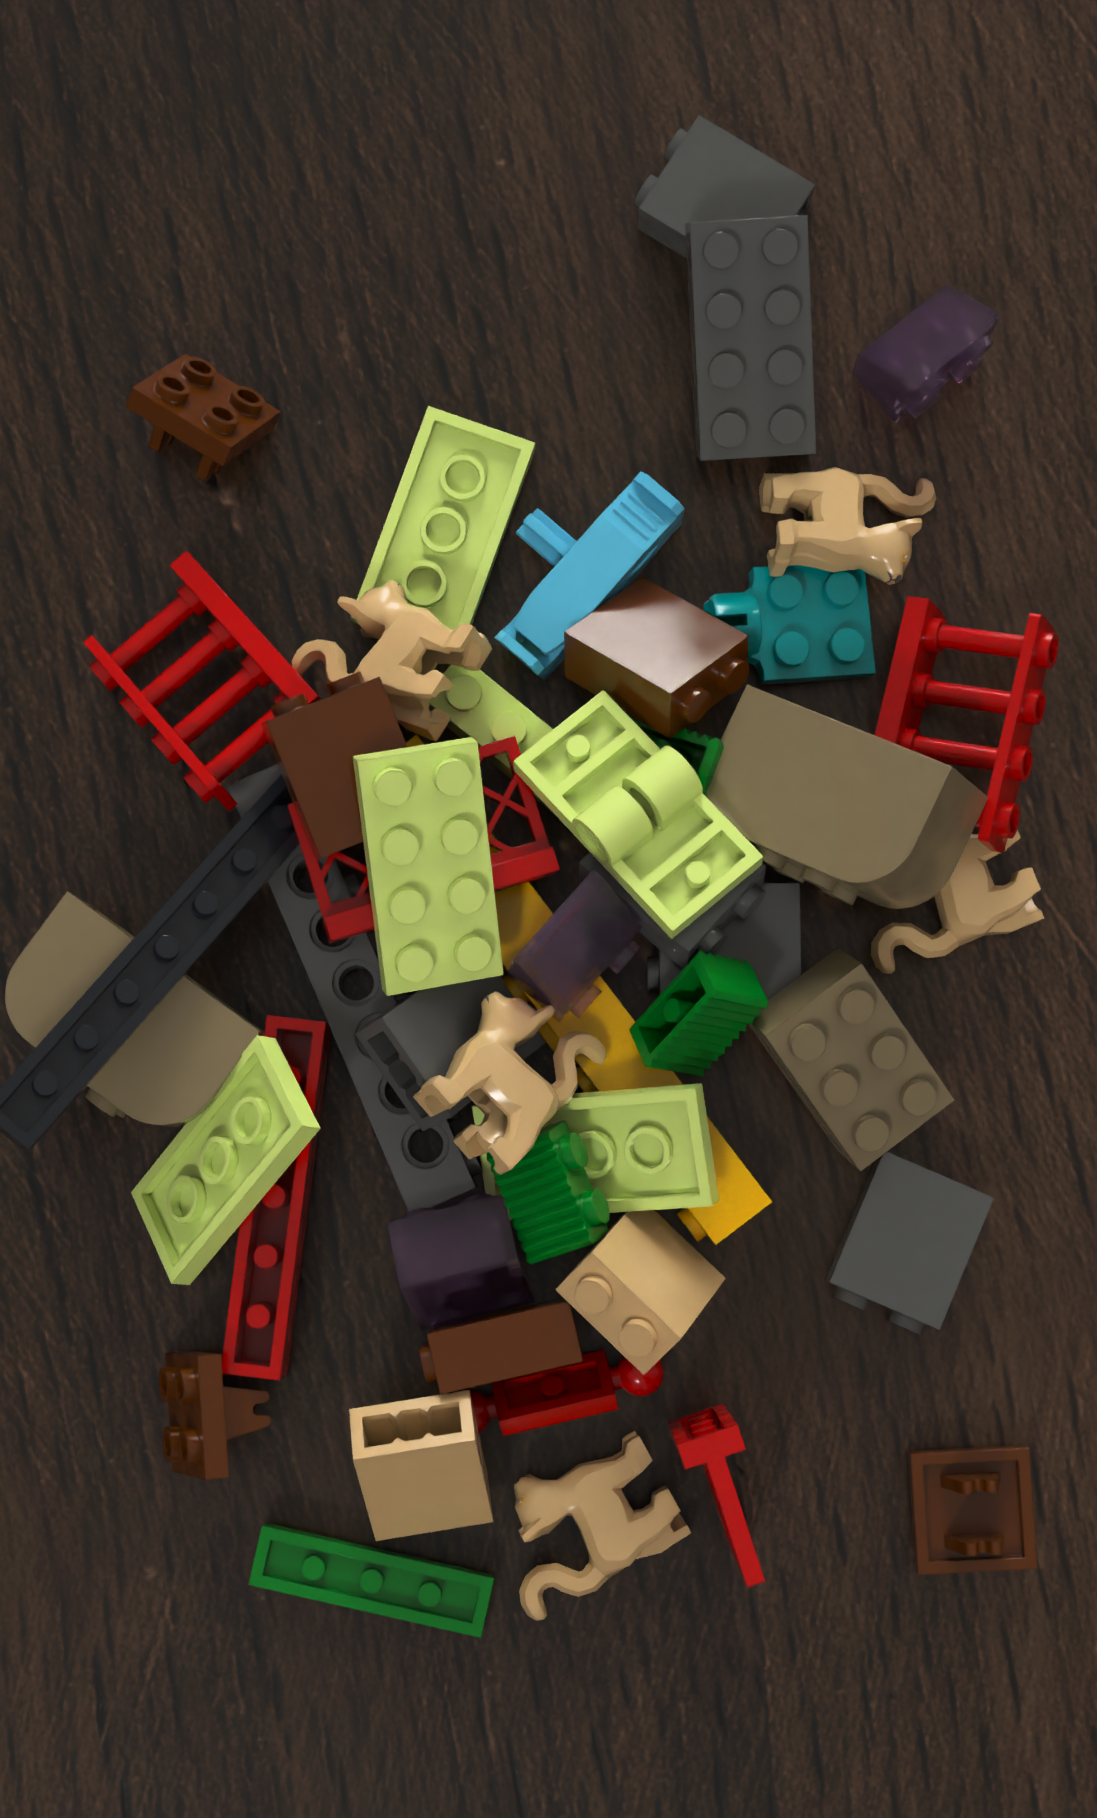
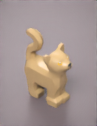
(834, 525)
(404, 656)
(967, 909)
(503, 1085)
(606, 1521)

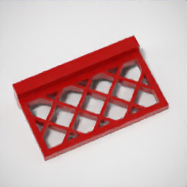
(509, 865)
(706, 1440)

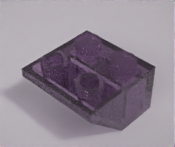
(925, 351)

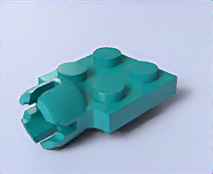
(802, 624)

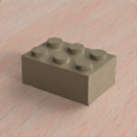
(850, 1058)

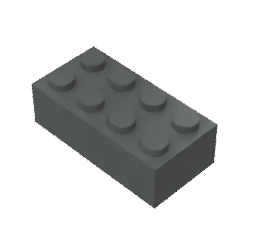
(751, 337)

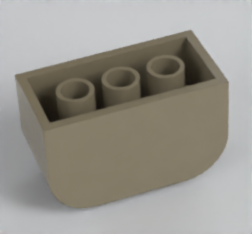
(841, 804)
(174, 1057)

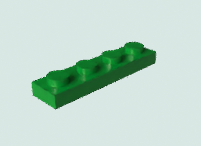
(371, 1580)

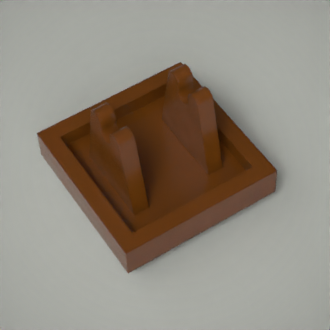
(202, 411)
(204, 1414)
(972, 1510)

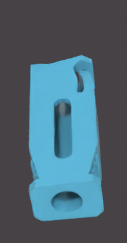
(587, 569)

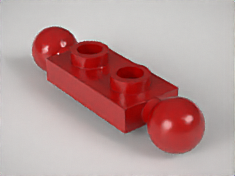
(562, 1393)

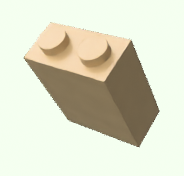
(641, 1287)
(421, 1465)

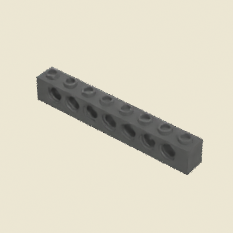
(326, 966)

